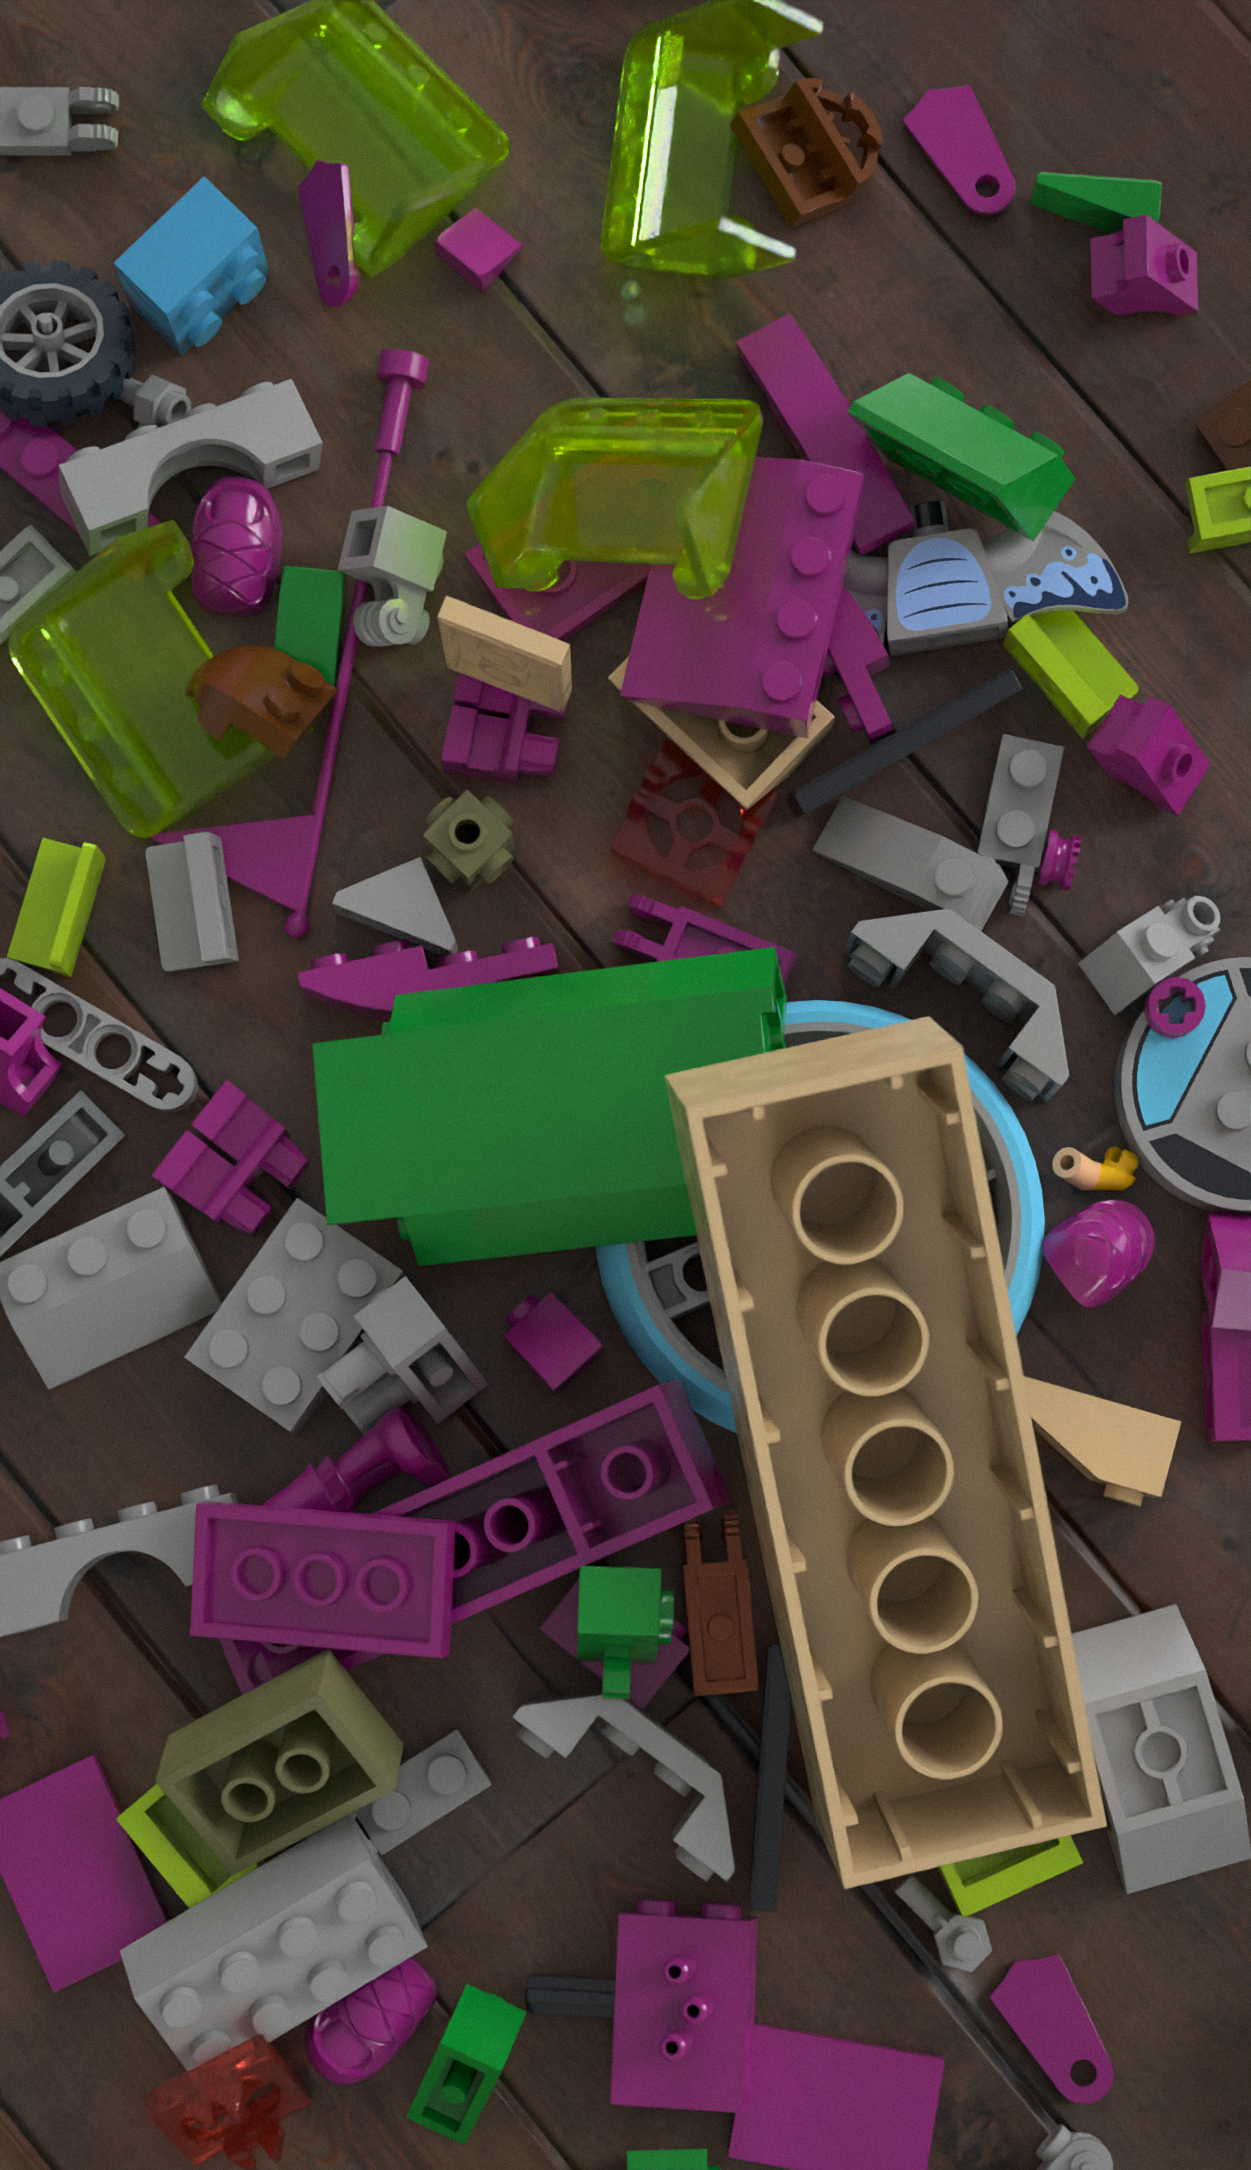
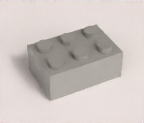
(292, 1316)

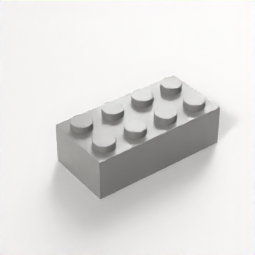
(273, 1946)

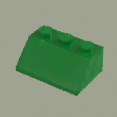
(966, 451)

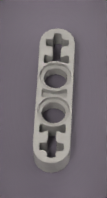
(91, 1029)

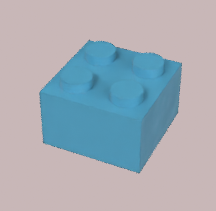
(193, 267)

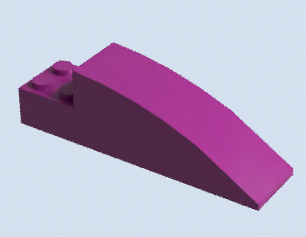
(547, 1511)

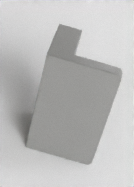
(192, 903)

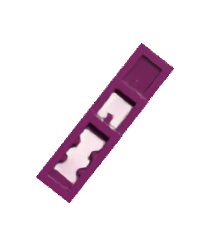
(819, 427)

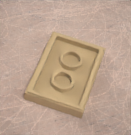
(505, 654)

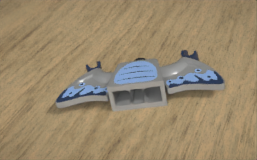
(961, 590)

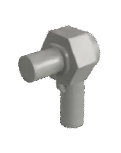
(155, 401)
(959, 1940)

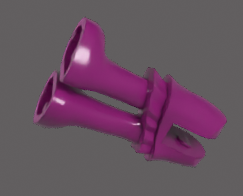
(388, 1448)

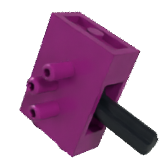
(675, 2004)

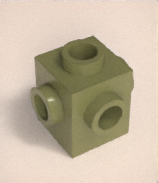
(475, 861)

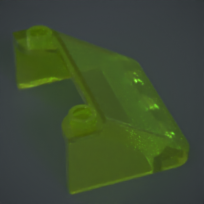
(361, 93)
(623, 488)
(113, 675)

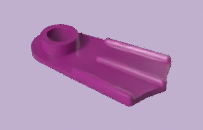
(962, 146)
(330, 229)
(1054, 2025)

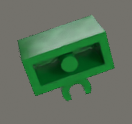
(622, 1622)

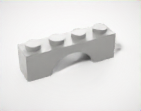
(257, 435)
(42, 1578)

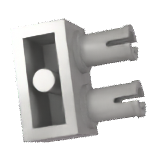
(402, 1359)

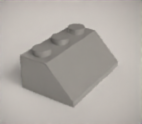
(107, 1288)

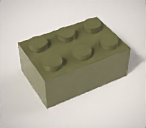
(280, 1762)

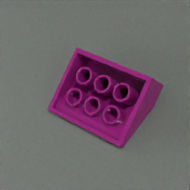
(766, 632)

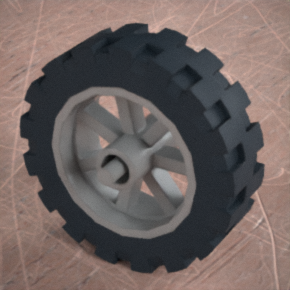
(43, 301)

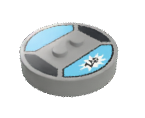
(1190, 1095)

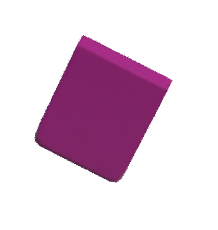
(476, 249)

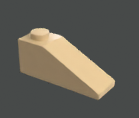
(1105, 1439)

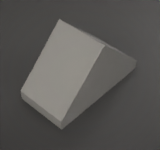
(401, 906)

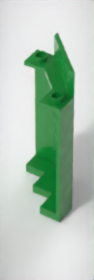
(535, 1104)

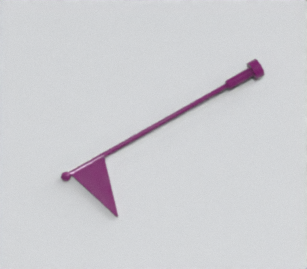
(281, 853)

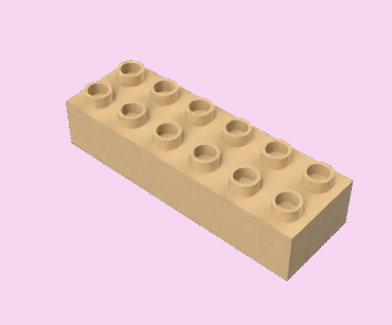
(888, 1447)

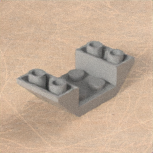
(1011, 989)
(1159, 1751)
(703, 1827)

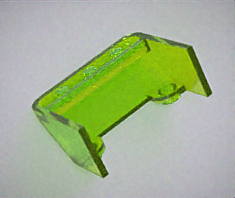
(675, 139)

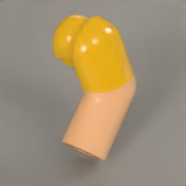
(1089, 1175)

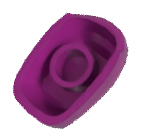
(235, 548)
(1100, 1250)
(370, 2024)

